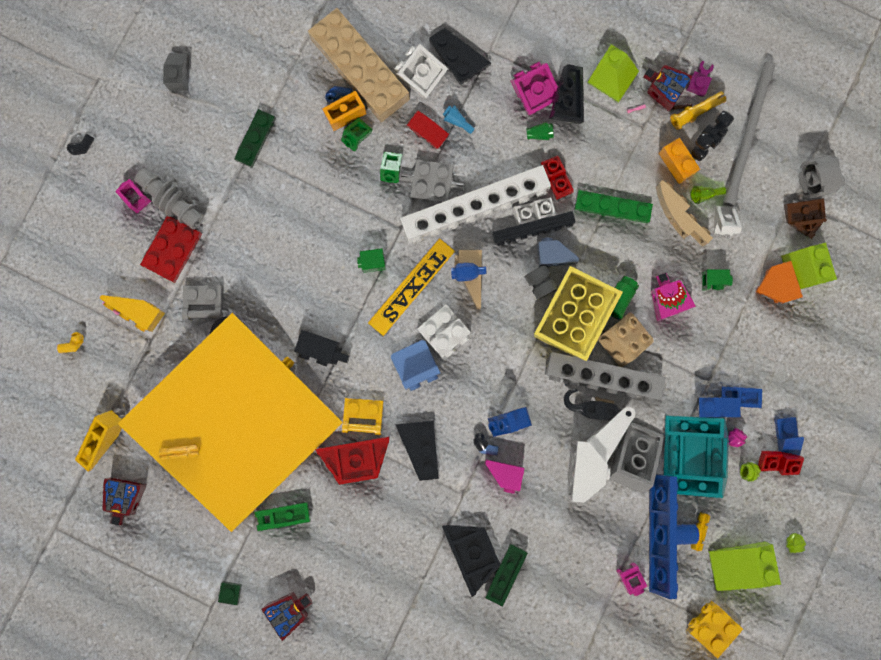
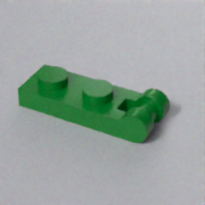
(283, 516)

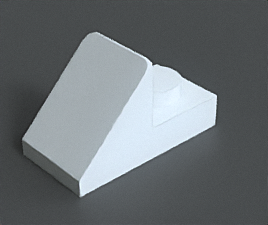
(726, 221)

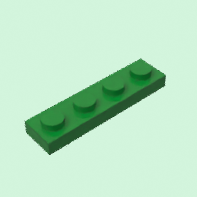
(613, 206)

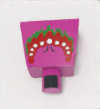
(670, 298)

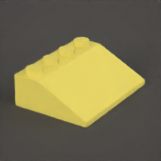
(577, 313)

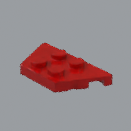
(355, 460)

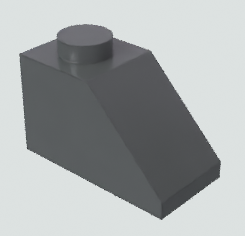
(176, 72)

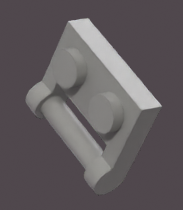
(202, 296)

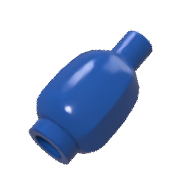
(467, 271)

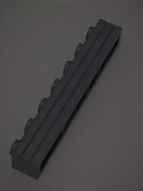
(533, 228)

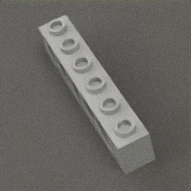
(653, 383)

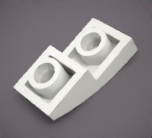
(533, 211)

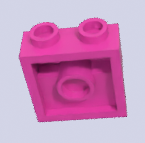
(535, 87)

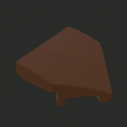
(806, 215)

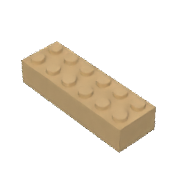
(359, 65)

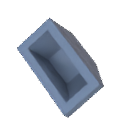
(554, 253)

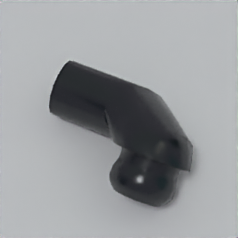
(80, 147)

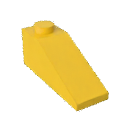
(98, 439)

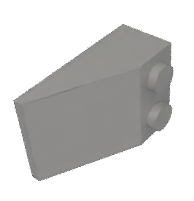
(637, 458)

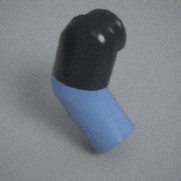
(482, 446)

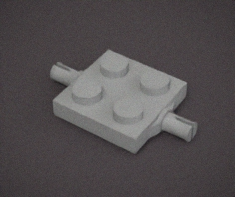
(431, 181)

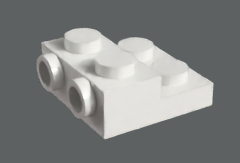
(420, 70)
(444, 332)

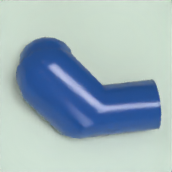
(336, 92)

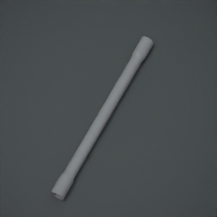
(733, 188)

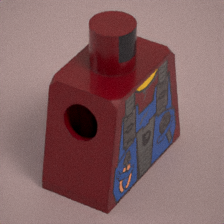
(667, 85)
(121, 498)
(287, 613)

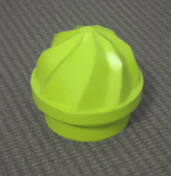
(750, 471)
(795, 543)

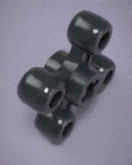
(712, 135)

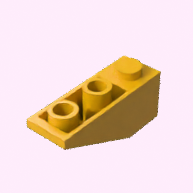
(140, 311)

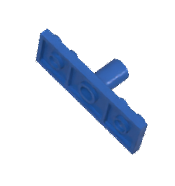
(665, 536)

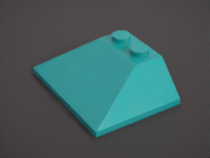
(697, 454)

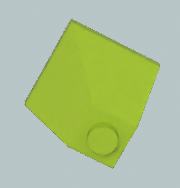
(614, 73)

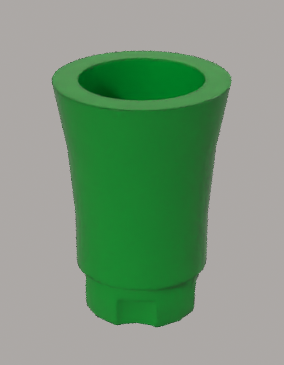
(628, 287)

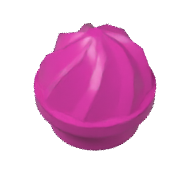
(737, 437)

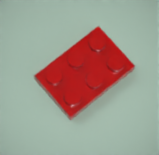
(171, 249)

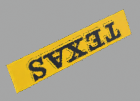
(411, 287)

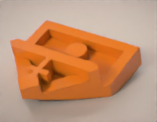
(780, 283)

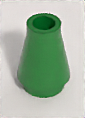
(541, 132)

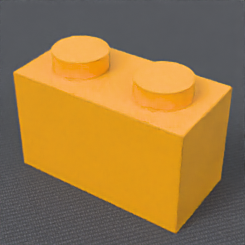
(344, 111)
(679, 161)

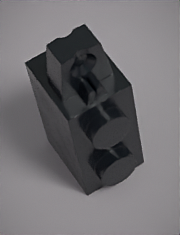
(319, 348)

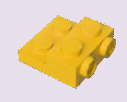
(714, 629)

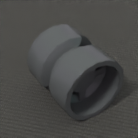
(541, 282)

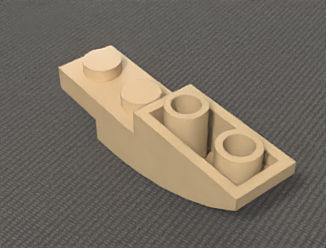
(674, 209)

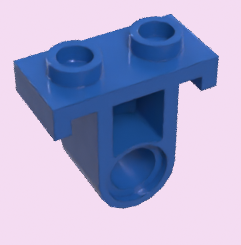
(509, 422)

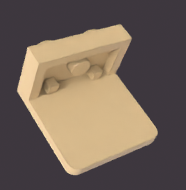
(626, 340)

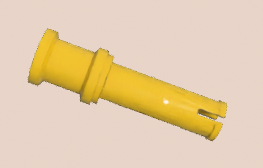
(691, 113)

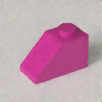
(506, 475)

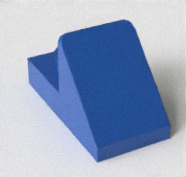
(788, 436)

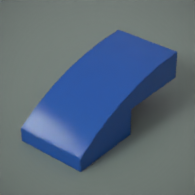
(748, 396)

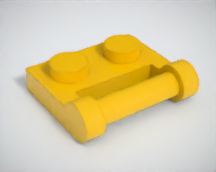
(364, 410)

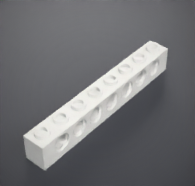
(536, 176)

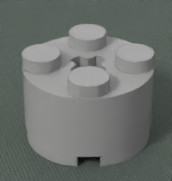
(821, 176)

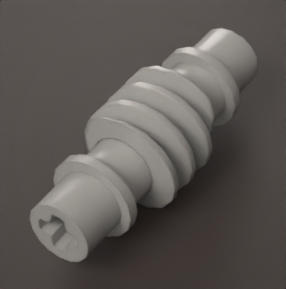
(168, 198)

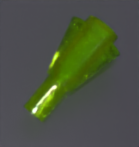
(700, 194)

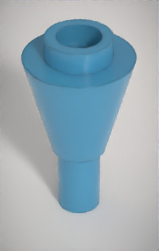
(454, 117)

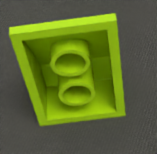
(744, 567)

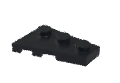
(458, 56)
(569, 98)
(421, 448)

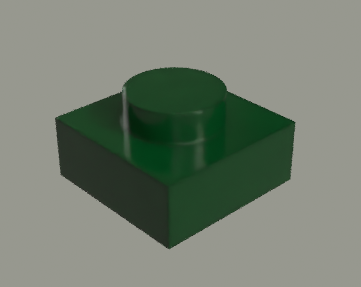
(229, 593)

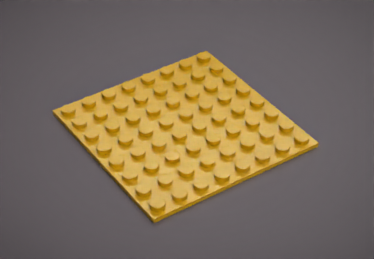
(242, 413)

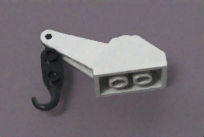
(590, 457)

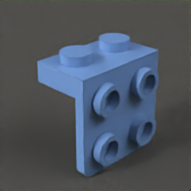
(415, 365)

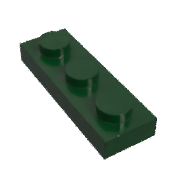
(255, 138)
(506, 574)

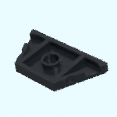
(473, 554)

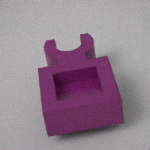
(700, 81)

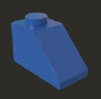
(719, 407)

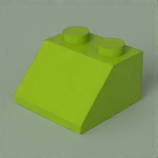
(811, 265)

